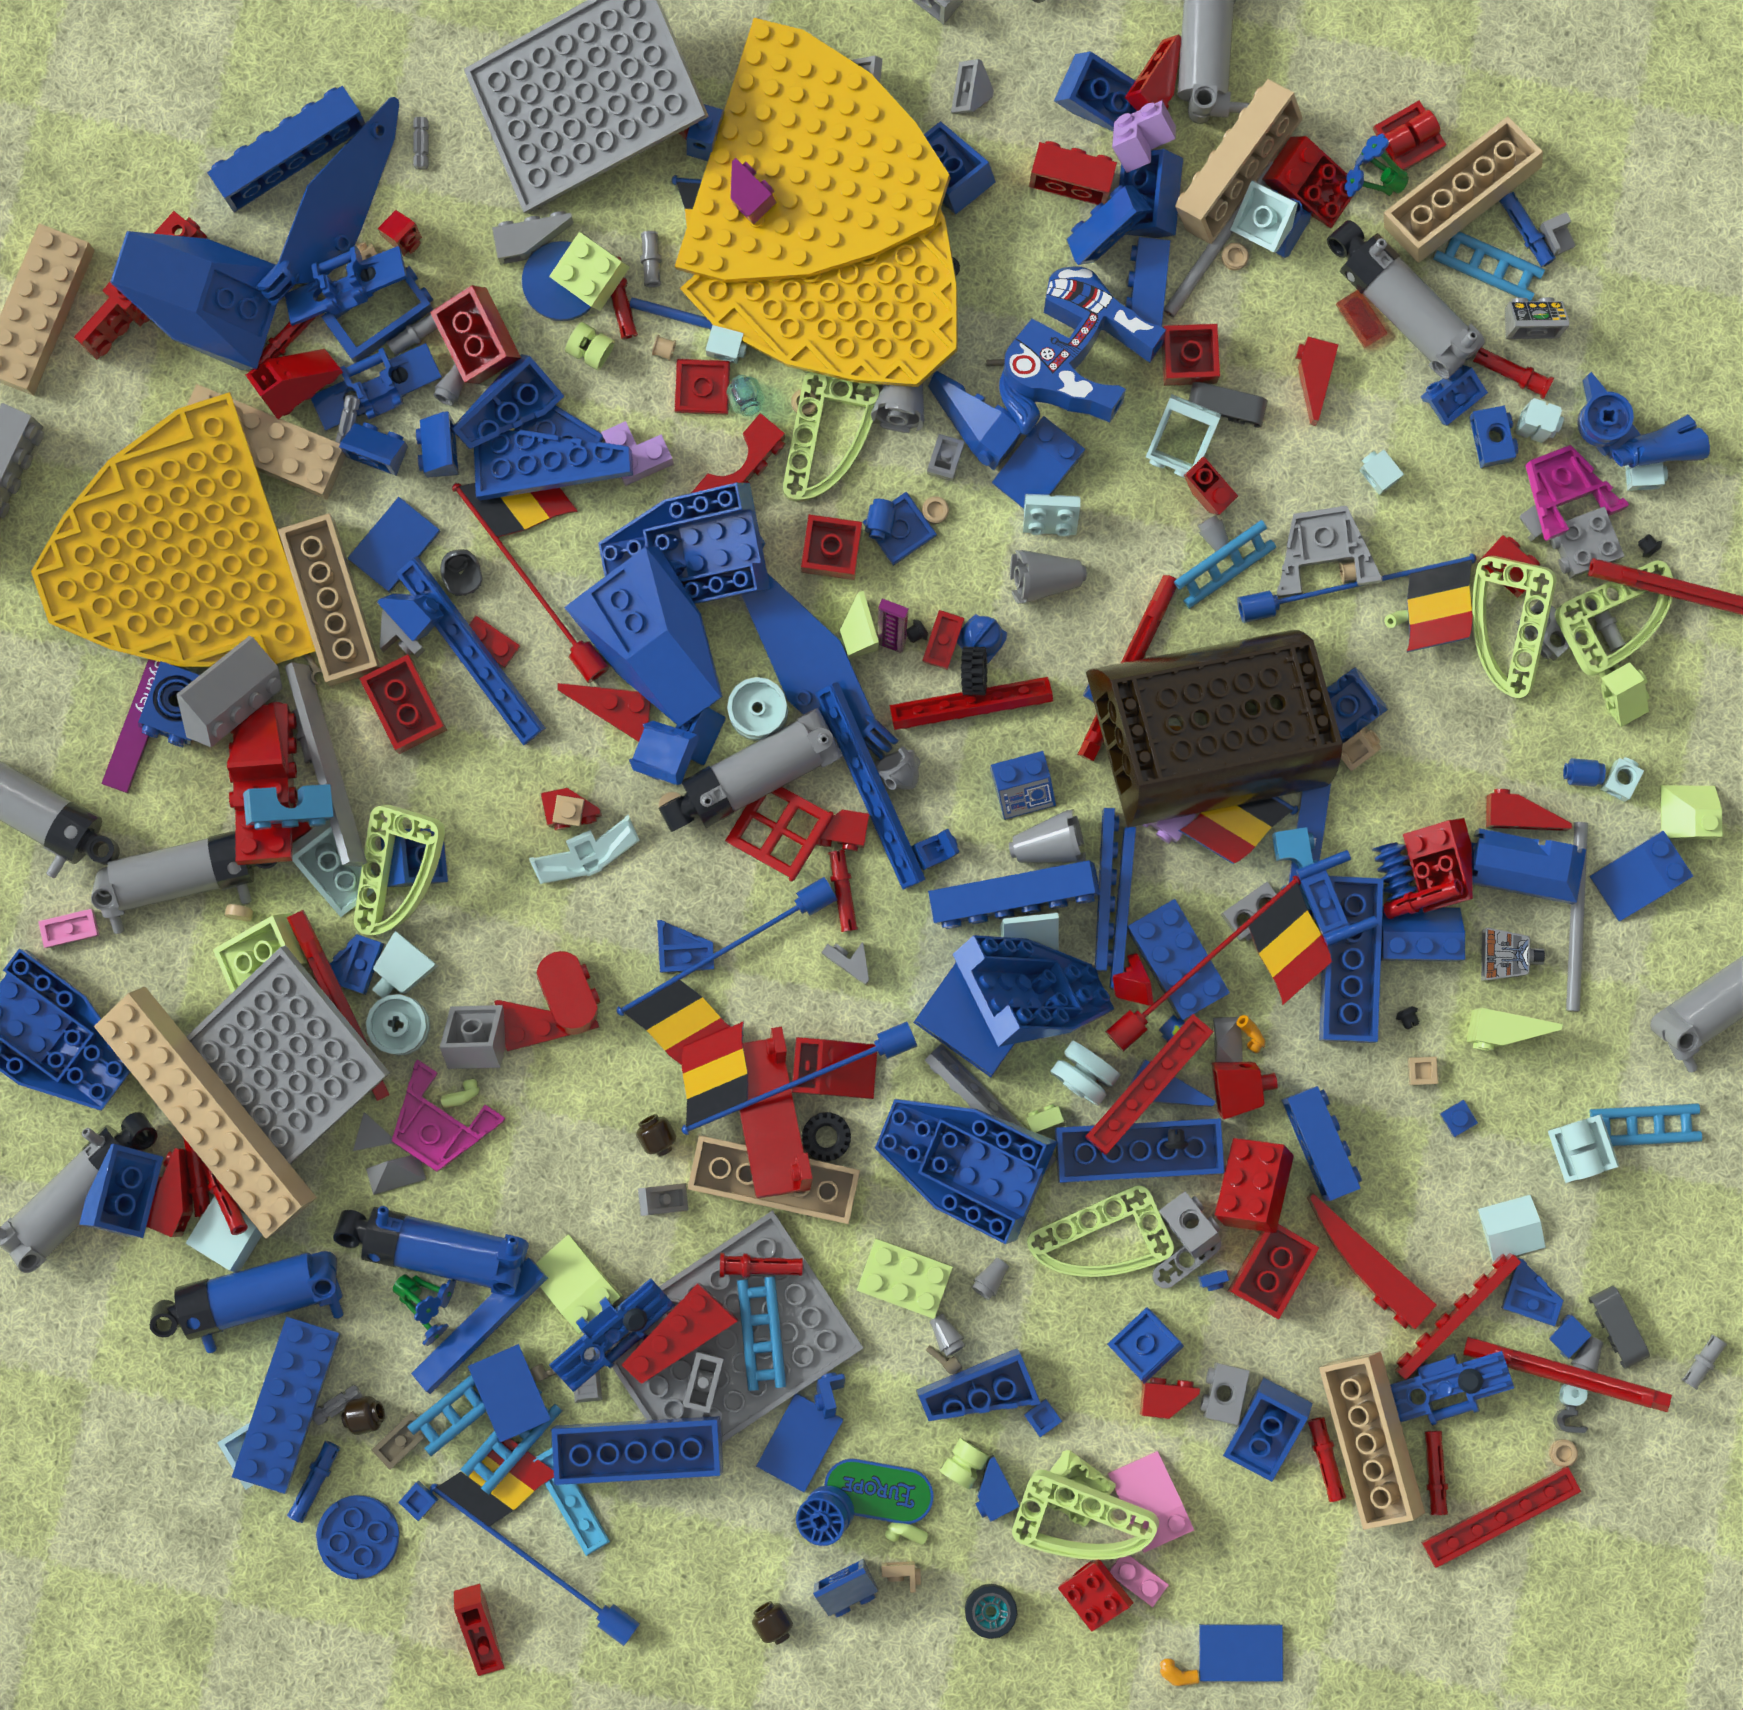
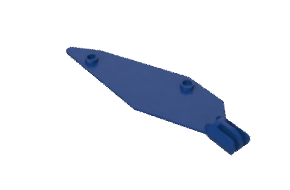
(334, 204)
(809, 659)

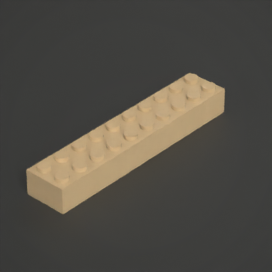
(205, 1112)

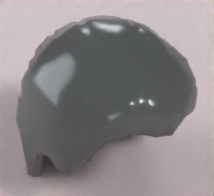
(462, 583)

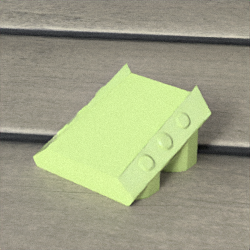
(1078, 1470)

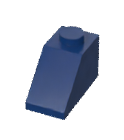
(412, 613)
(995, 1493)

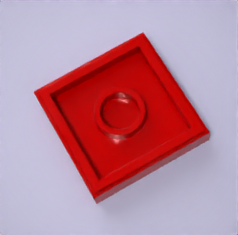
(702, 386)

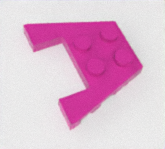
(1562, 479)
(432, 1133)

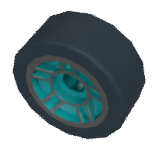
(995, 1625)

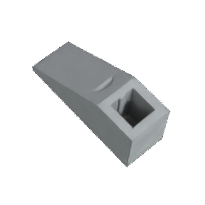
(520, 240)

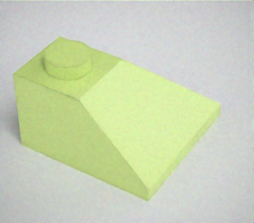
(858, 630)
(1691, 812)

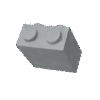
(1587, 538)

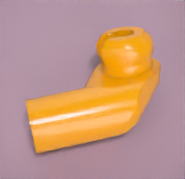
(1250, 1028)
(1176, 1676)

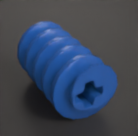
(1394, 870)

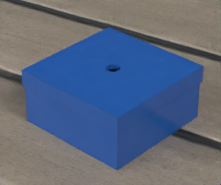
(959, 1024)

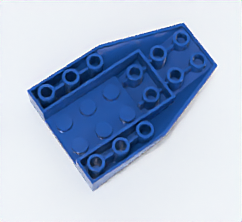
(198, 294)
(706, 539)
(651, 634)
(1030, 988)
(52, 1037)
(976, 1181)

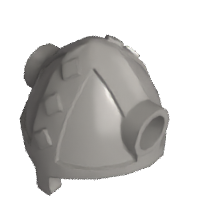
(899, 769)

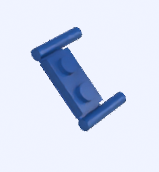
(1325, 902)

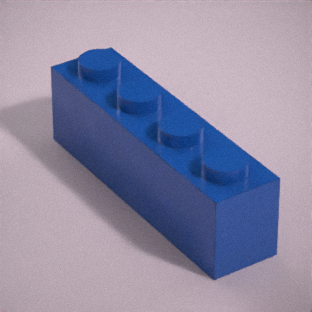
(1148, 279)

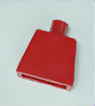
(1240, 1087)

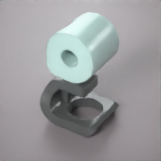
(1571, 1398)

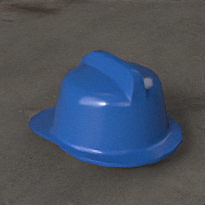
(982, 632)

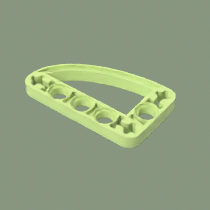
(812, 424)
(1528, 618)
(1579, 622)
(383, 858)
(1103, 1219)
(1078, 1505)

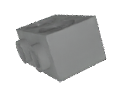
(1531, 632)
(1249, 906)

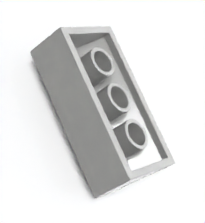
(228, 692)

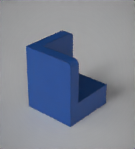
(1569, 1336)

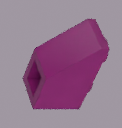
(749, 194)

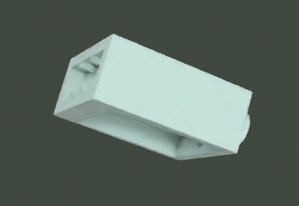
(1193, 411)

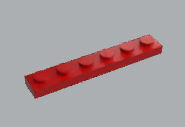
(960, 706)
(1149, 1084)
(1464, 1307)
(1501, 1517)

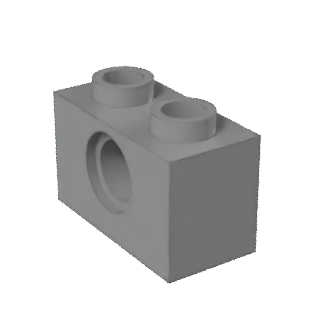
(1195, 1240)
(703, 1381)
(1229, 1409)

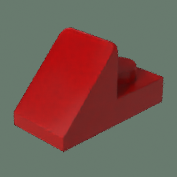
(1133, 982)

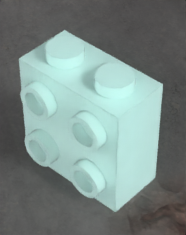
(216, 1242)

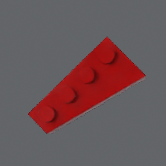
(685, 1328)

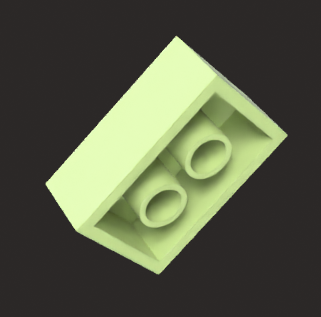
(904, 1278)

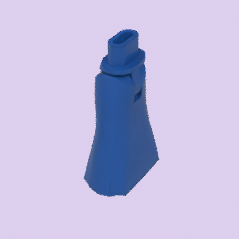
(1670, 443)

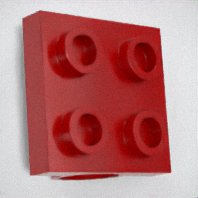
(1411, 135)
(1095, 1594)

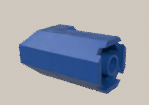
(1526, 867)

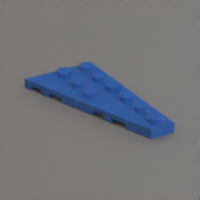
(539, 461)

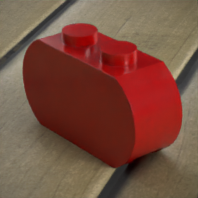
(568, 992)

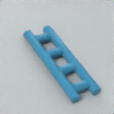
(1496, 279)
(1211, 562)
(1658, 1113)
(747, 1323)
(444, 1406)
(511, 1458)

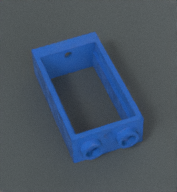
(389, 332)

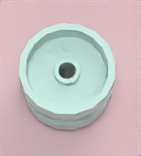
(757, 692)
(382, 1022)
(1087, 1070)

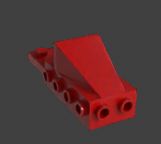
(118, 311)
(263, 759)

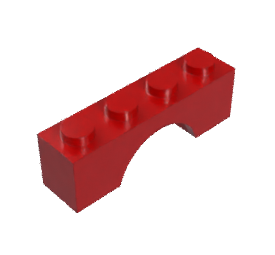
(762, 440)

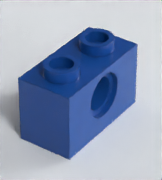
(1488, 451)

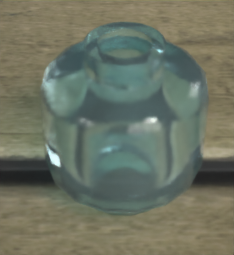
(745, 395)

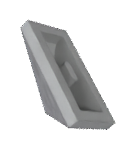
(971, 87)
(1227, 1040)
(395, 1174)

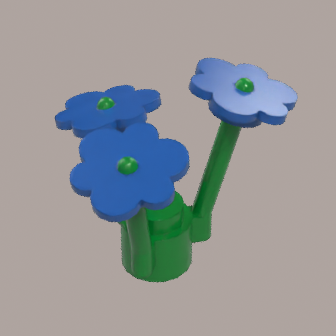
(1393, 178)
(409, 1291)

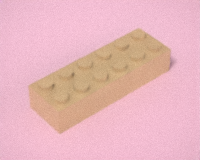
(1238, 161)
(1463, 189)
(40, 305)
(285, 448)
(329, 599)
(725, 1171)
(1372, 1440)

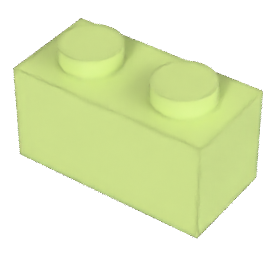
(1045, 1119)

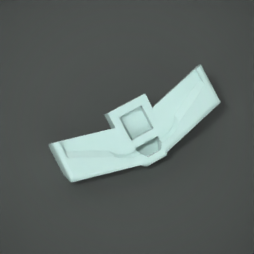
(586, 854)

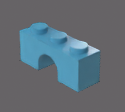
(264, 808)
(1296, 847)

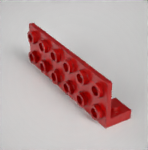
(771, 1125)

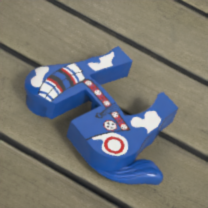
(1043, 361)

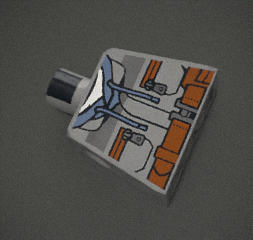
(1507, 955)

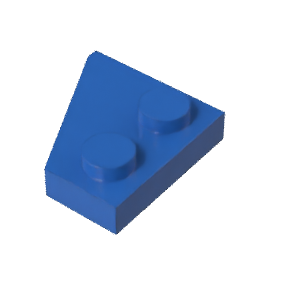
(681, 949)
(356, 963)
(1531, 1296)

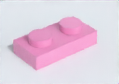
(68, 928)
(1138, 1579)

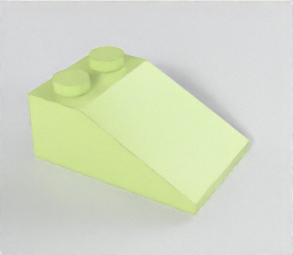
(250, 949)
(1497, 1028)
(575, 1282)

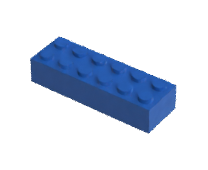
(287, 148)
(1014, 893)
(1353, 977)
(1141, 1152)
(286, 1405)
(637, 1450)

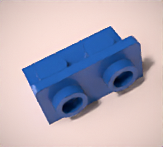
(1454, 395)

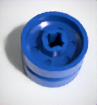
(1601, 432)
(825, 1515)

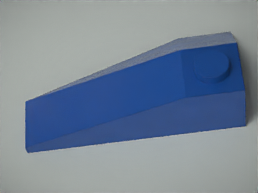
(511, 400)
(985, 429)

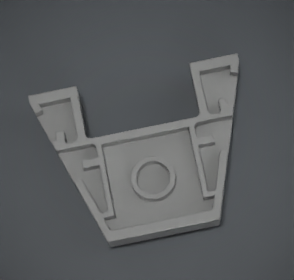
(1325, 538)

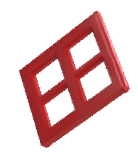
(779, 829)

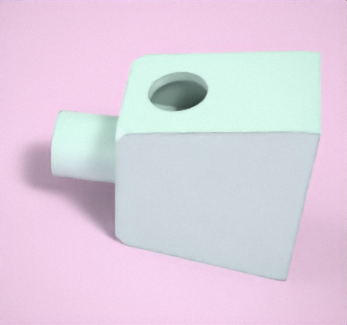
(401, 966)

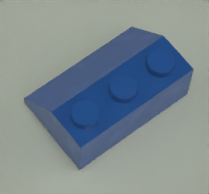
(1160, 187)
(1107, 224)
(1424, 936)

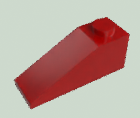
(1158, 76)
(1315, 371)
(1517, 812)
(478, 1629)

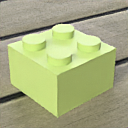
(589, 271)

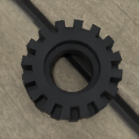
(974, 671)
(843, 1136)

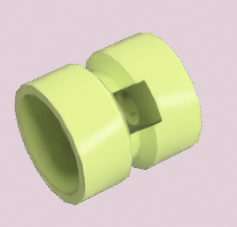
(597, 351)
(965, 1463)

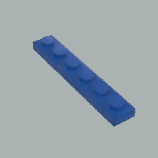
(1107, 877)

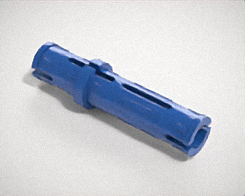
(1531, 236)
(319, 1471)

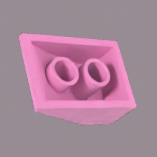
(1151, 1488)

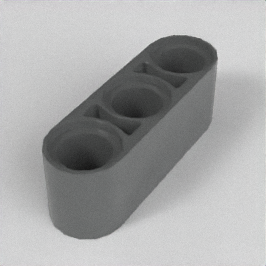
(1231, 404)
(1620, 1326)

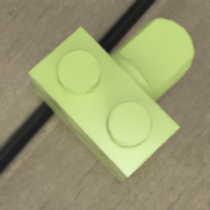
(1625, 693)

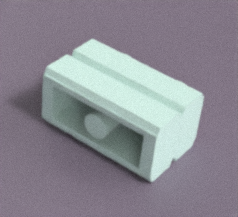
(1539, 421)

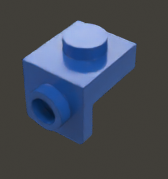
(935, 849)
(824, 1399)

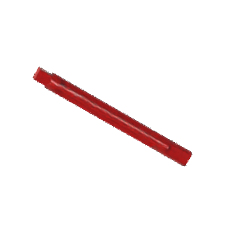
(1666, 586)
(1136, 651)
(326, 978)
(1572, 1375)

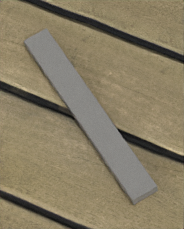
(325, 763)

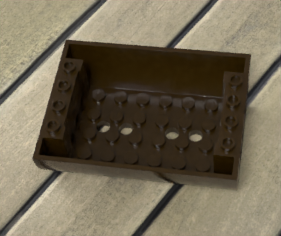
(1236, 753)

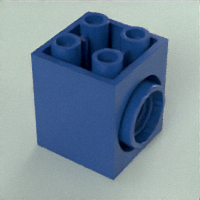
(158, 714)

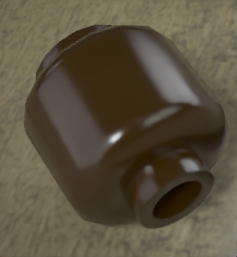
(656, 1135)
(363, 1415)
(772, 1623)

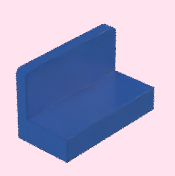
(707, 727)

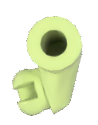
(1396, 618)
(461, 1097)
(905, 1530)

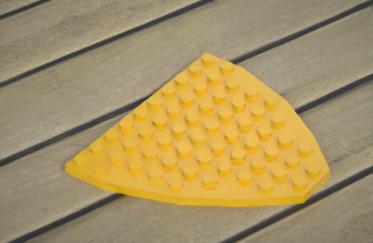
(833, 147)
(858, 323)
(175, 549)

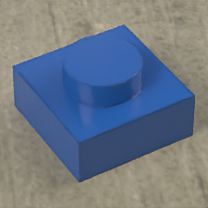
(1458, 1118)
(1213, 1280)
(1042, 1417)
(418, 1500)

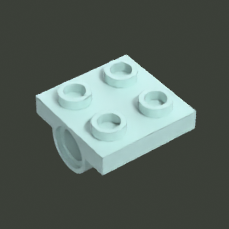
(1051, 514)
(1583, 1148)

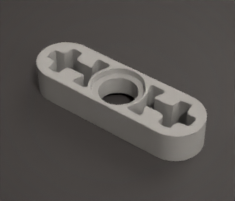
(1174, 1276)

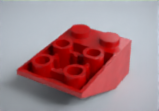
(1310, 177)
(292, 379)
(1439, 856)
(850, 1080)
(172, 1201)

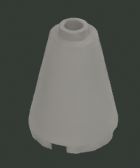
(899, 408)
(1043, 575)
(1050, 841)

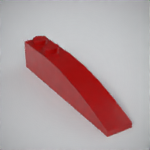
(1381, 1278)

